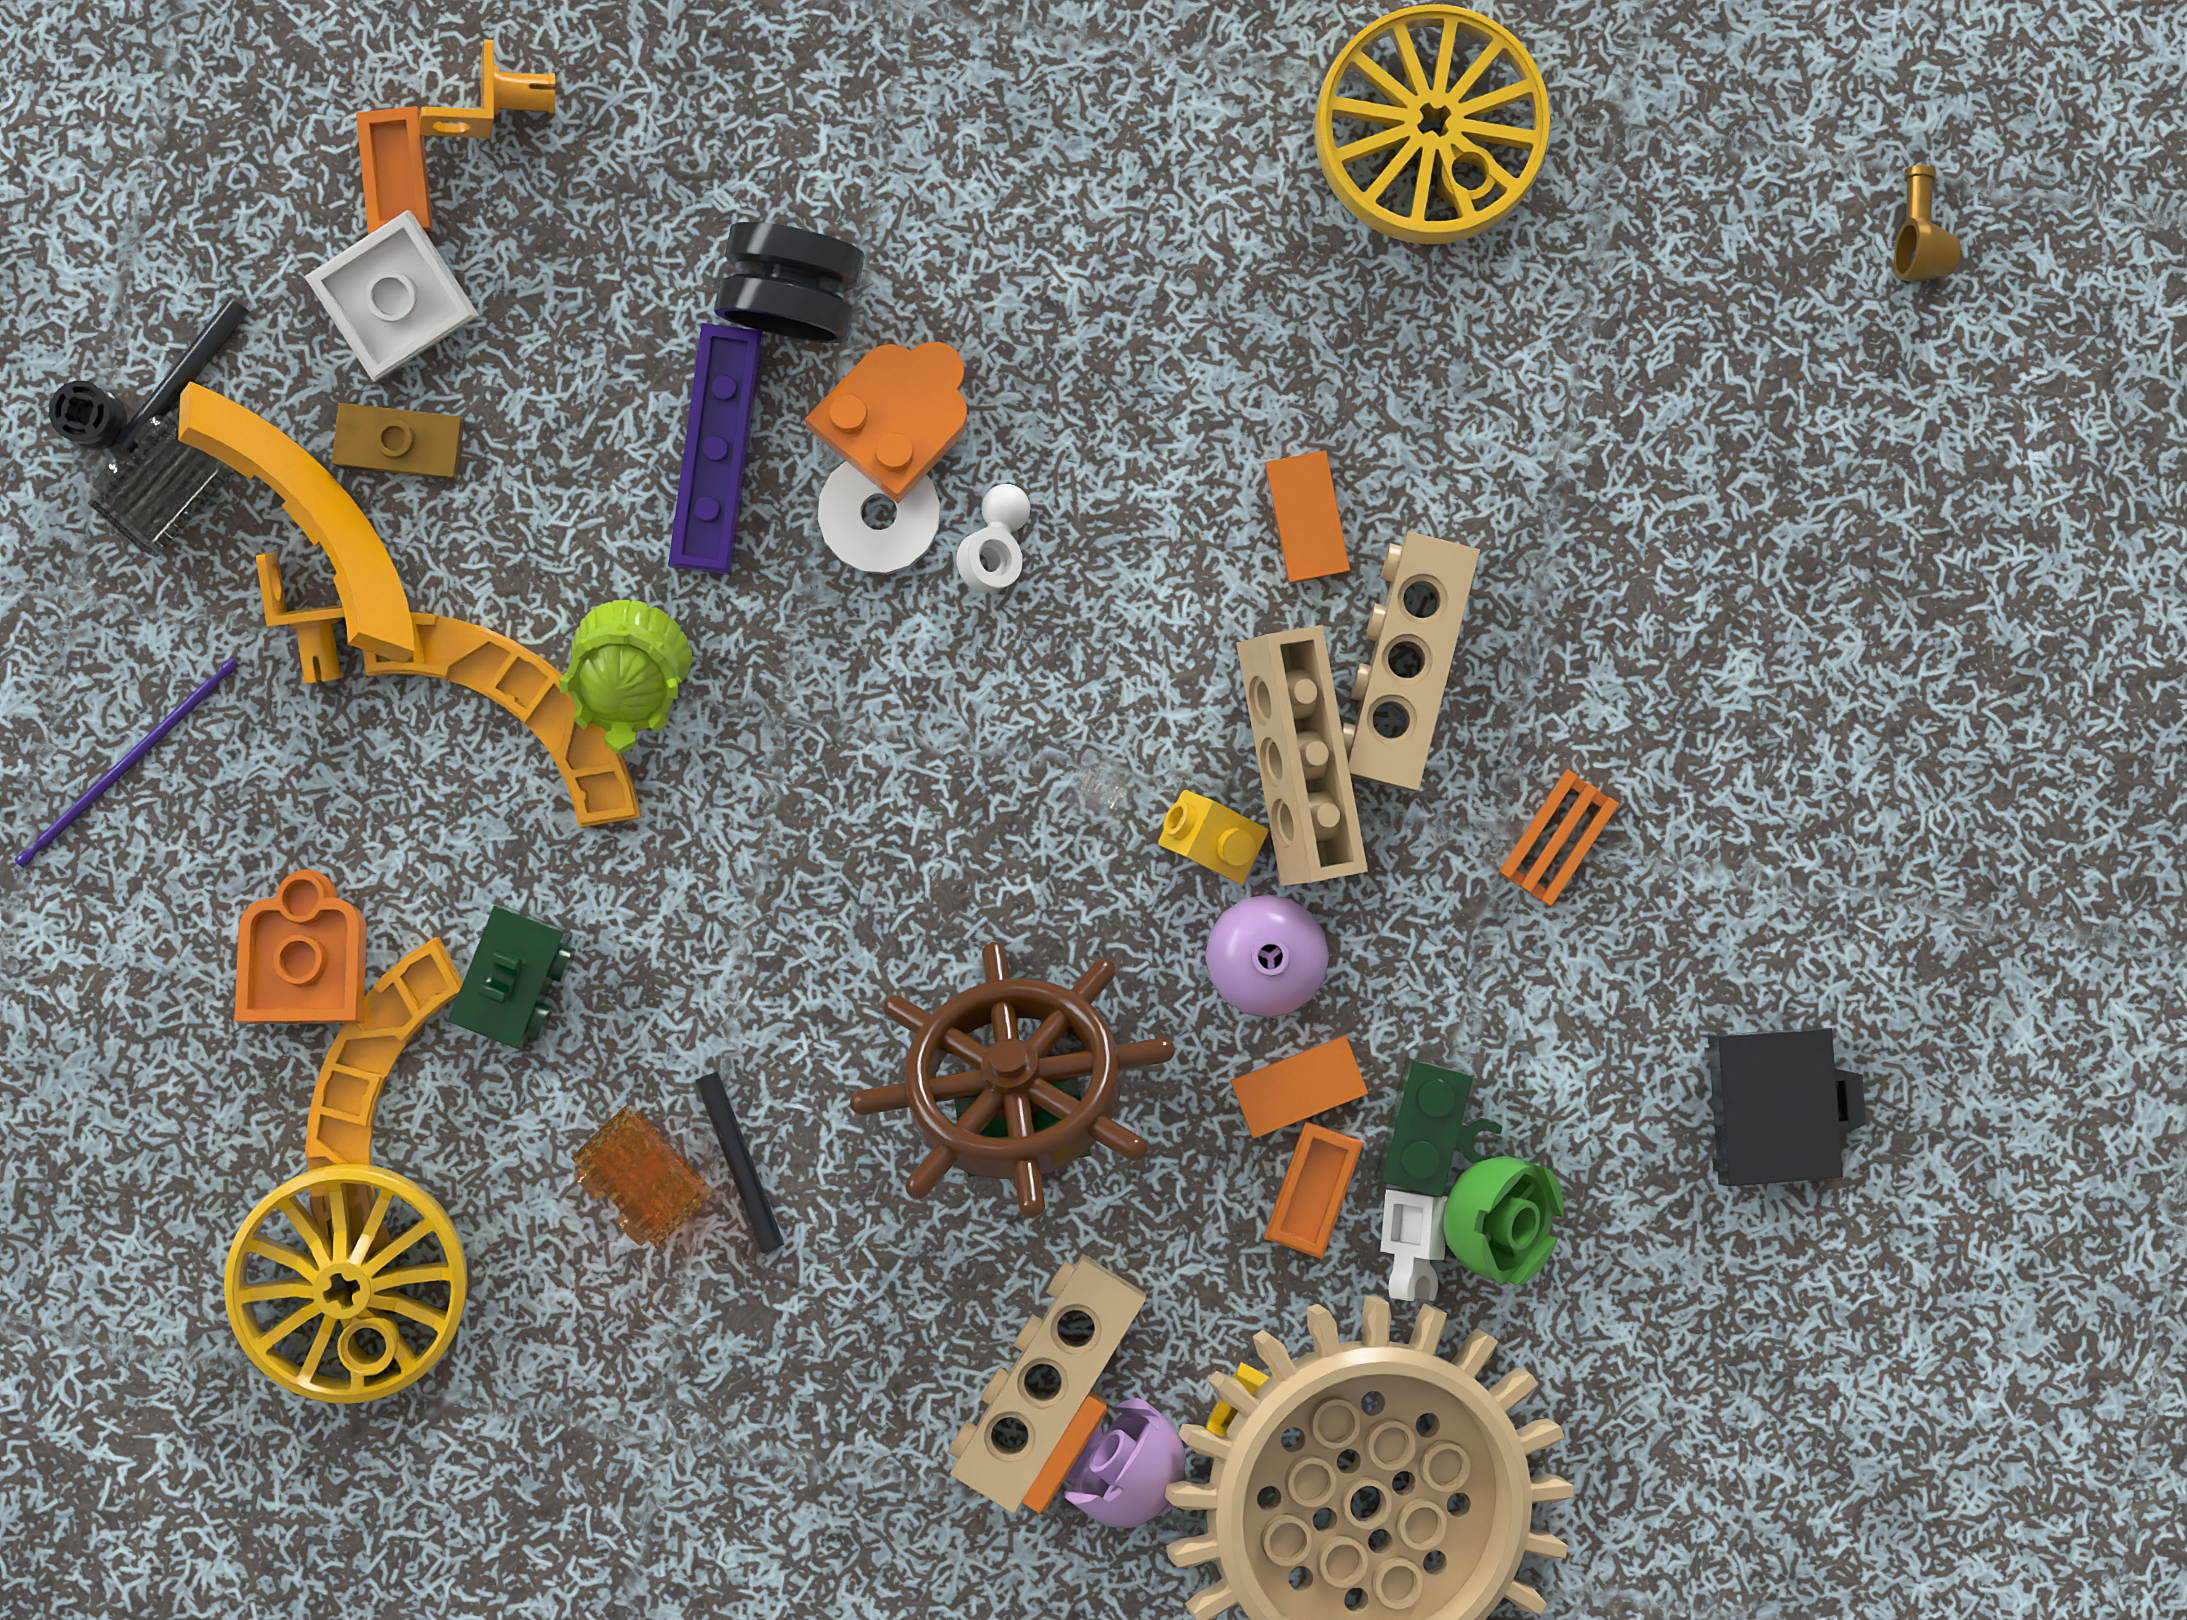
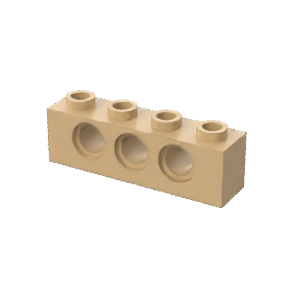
(1448, 574)
(1301, 756)
(1008, 1472)

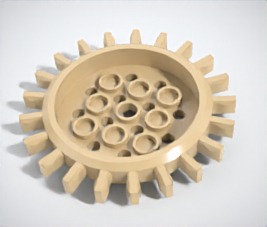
(1464, 1451)

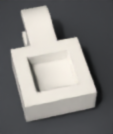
(1415, 1236)

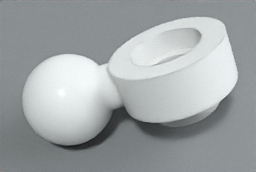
(1004, 511)

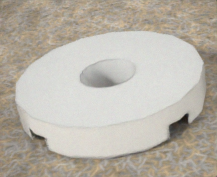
(872, 549)

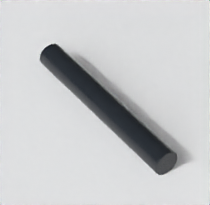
(186, 369)
(739, 1162)

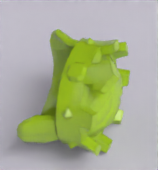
(626, 670)

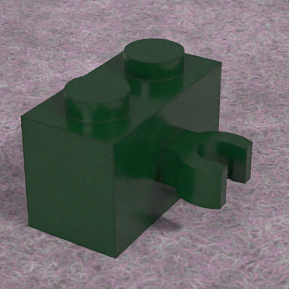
(512, 978)
(1429, 1127)

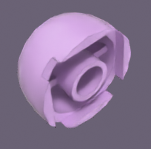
(1238, 941)
(1127, 1468)

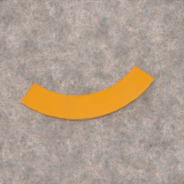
(365, 576)
(531, 692)
(357, 1072)

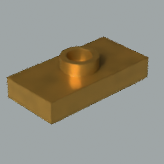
(397, 441)

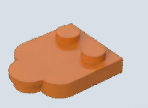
(895, 414)
(301, 956)

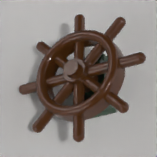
(1017, 1107)

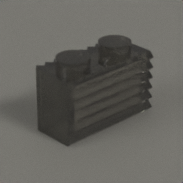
(157, 486)

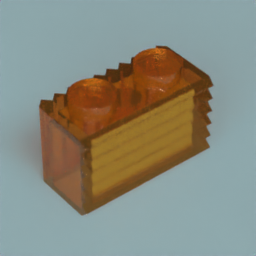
(641, 1177)

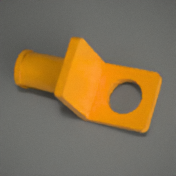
(498, 92)
(312, 625)

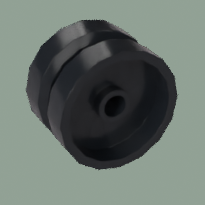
(789, 282)

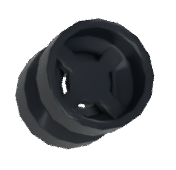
(96, 423)

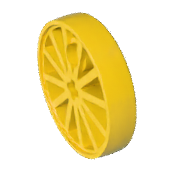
(1456, 136)
(354, 1311)

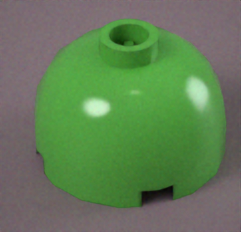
(1502, 1218)

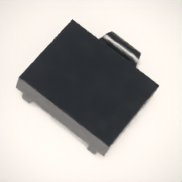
(1780, 1106)

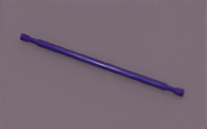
(126, 762)

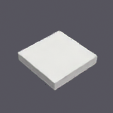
(391, 296)

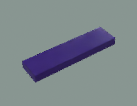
(716, 449)

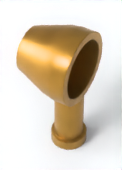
(1935, 248)

